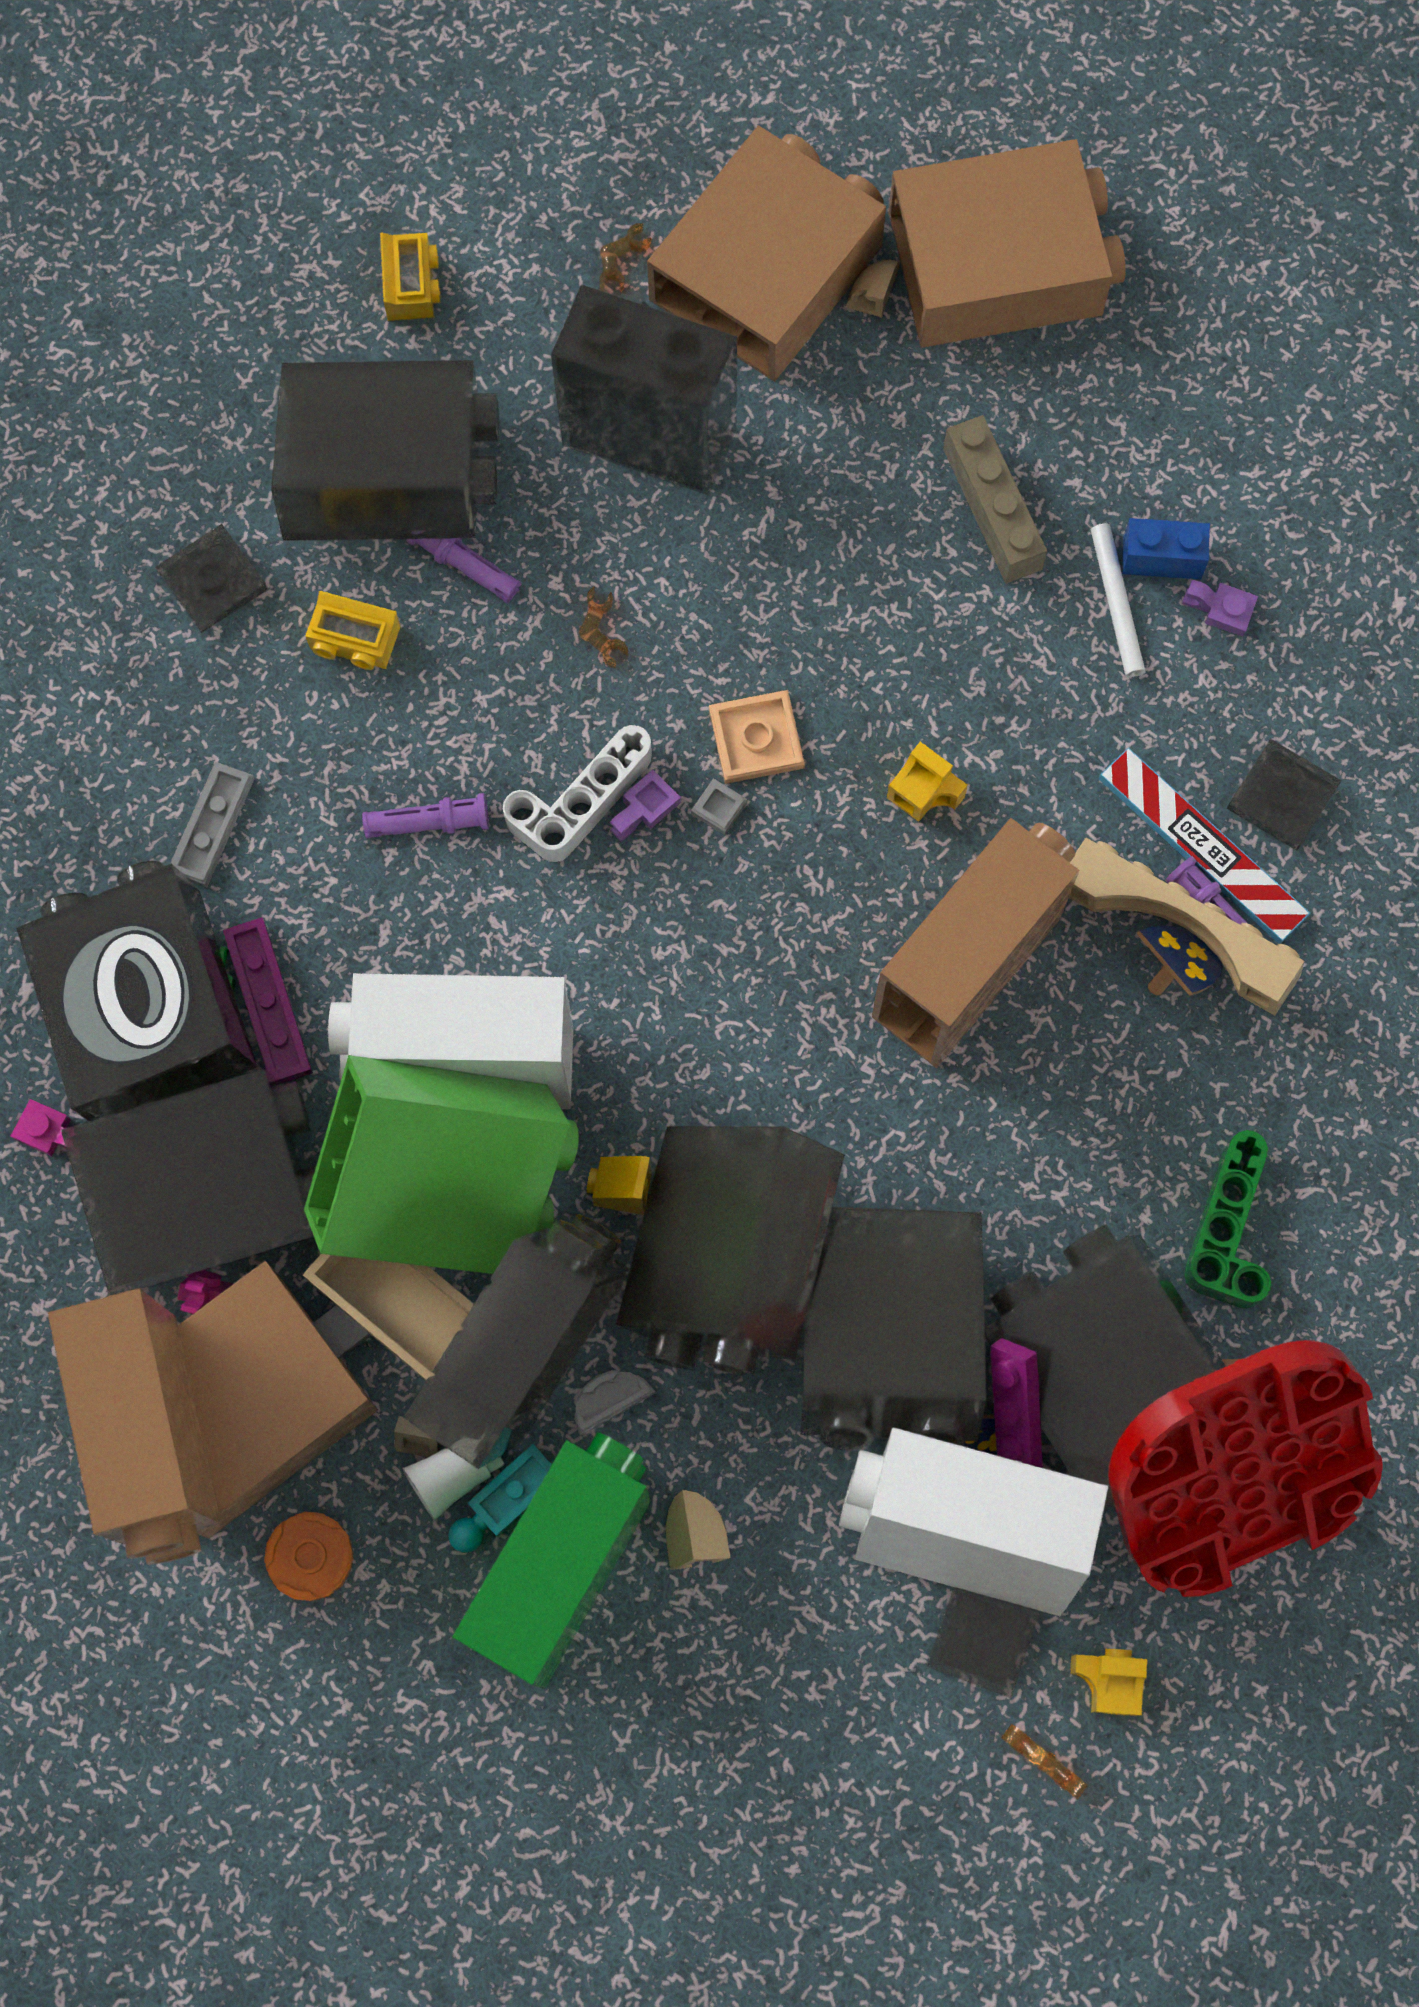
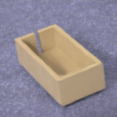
(396, 1303)

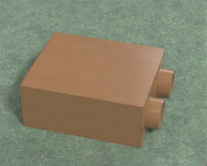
(1003, 242)
(768, 249)
(976, 939)
(264, 1390)
(135, 1425)

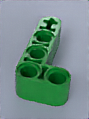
(1233, 1217)

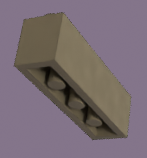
(994, 499)

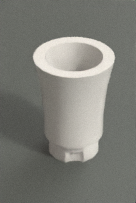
(445, 1479)

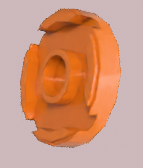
(323, 1563)

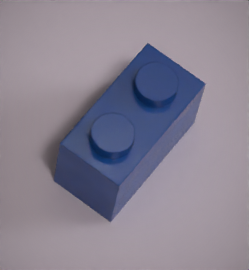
(1165, 548)

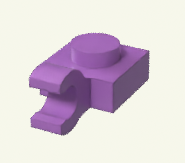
(1226, 608)
(647, 802)

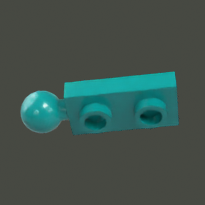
(501, 1500)

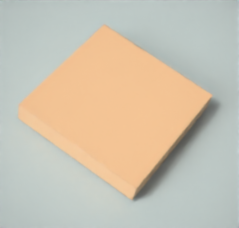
(756, 736)

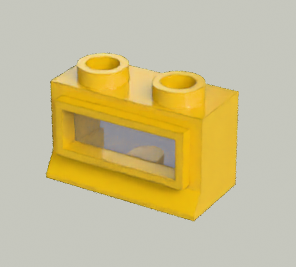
(407, 276)
(352, 631)

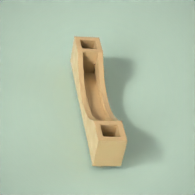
(1257, 967)

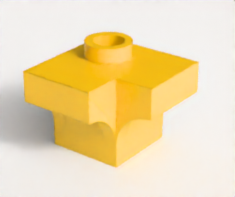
(925, 783)
(1114, 1681)

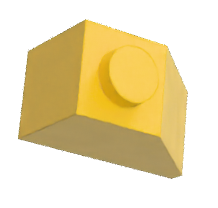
(621, 1183)

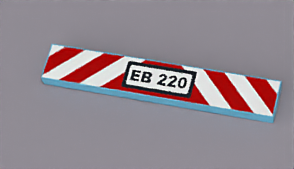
(1196, 836)

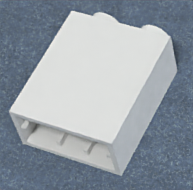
(461, 1024)
(974, 1521)

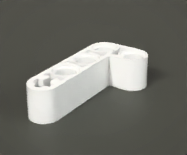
(583, 790)

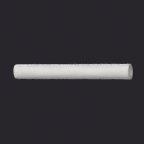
(1118, 600)

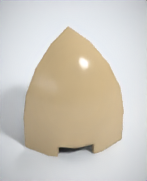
(873, 287)
(694, 1531)

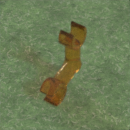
(610, 252)
(589, 629)
(1045, 1761)

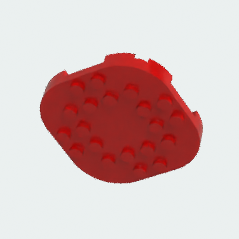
(1244, 1465)

